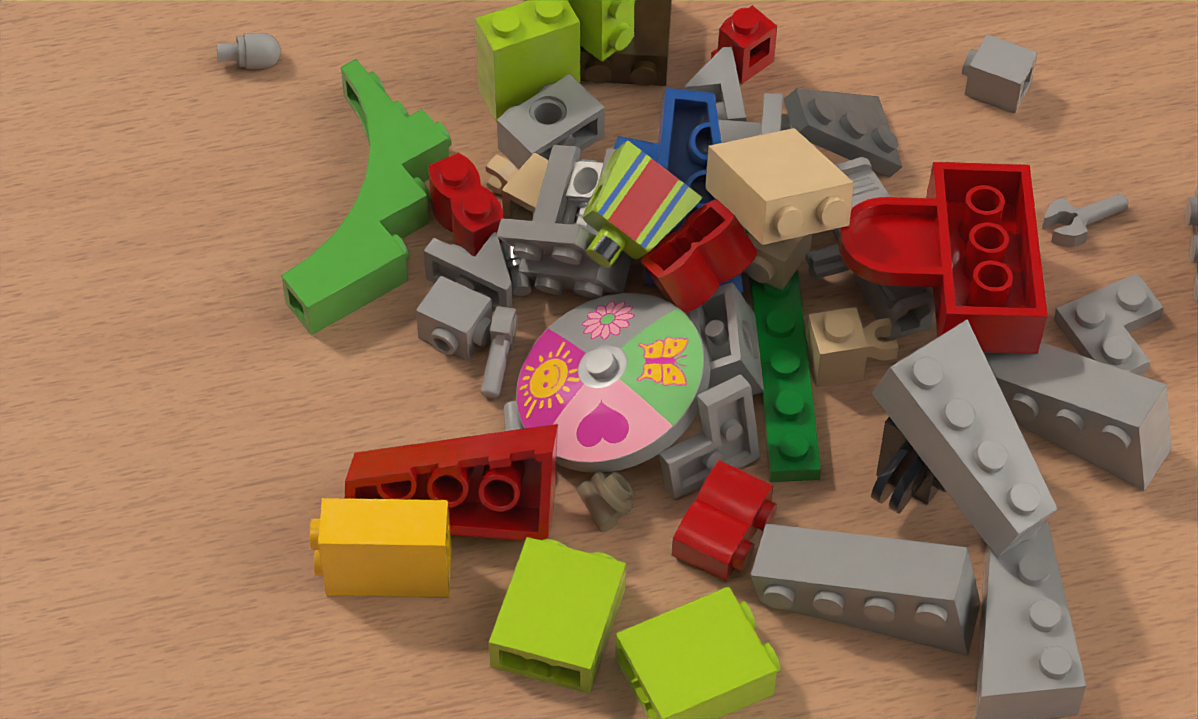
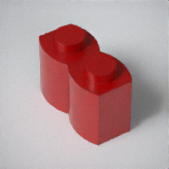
(463, 203)
(700, 256)
(723, 521)

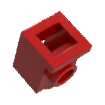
(748, 32)

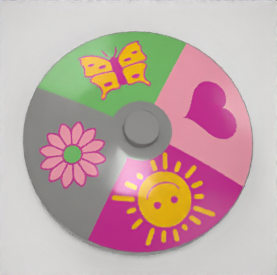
(615, 381)

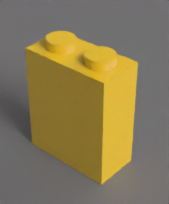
(383, 547)

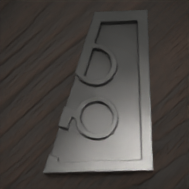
(846, 126)

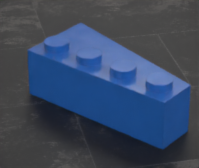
(685, 132)

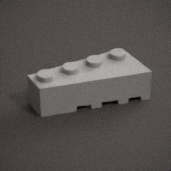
(1088, 409)
(968, 436)
(871, 583)
(1026, 636)

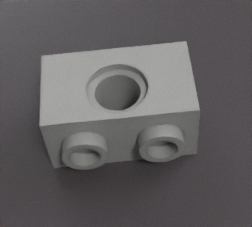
(555, 116)
(730, 337)

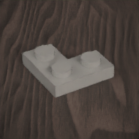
(1102, 321)
(726, 436)

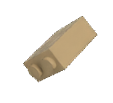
(779, 186)

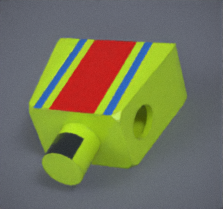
(634, 205)

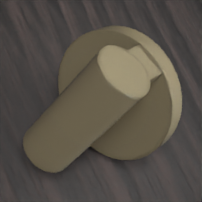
(606, 498)

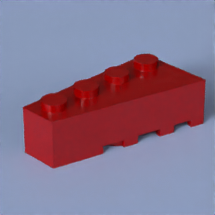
(492, 481)

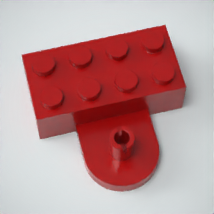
(968, 242)

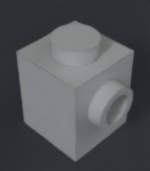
(999, 73)
(454, 319)

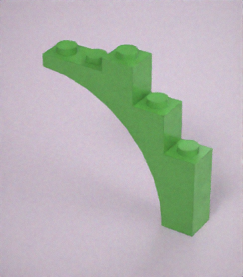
(367, 249)

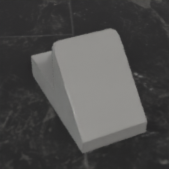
(721, 78)
(483, 273)

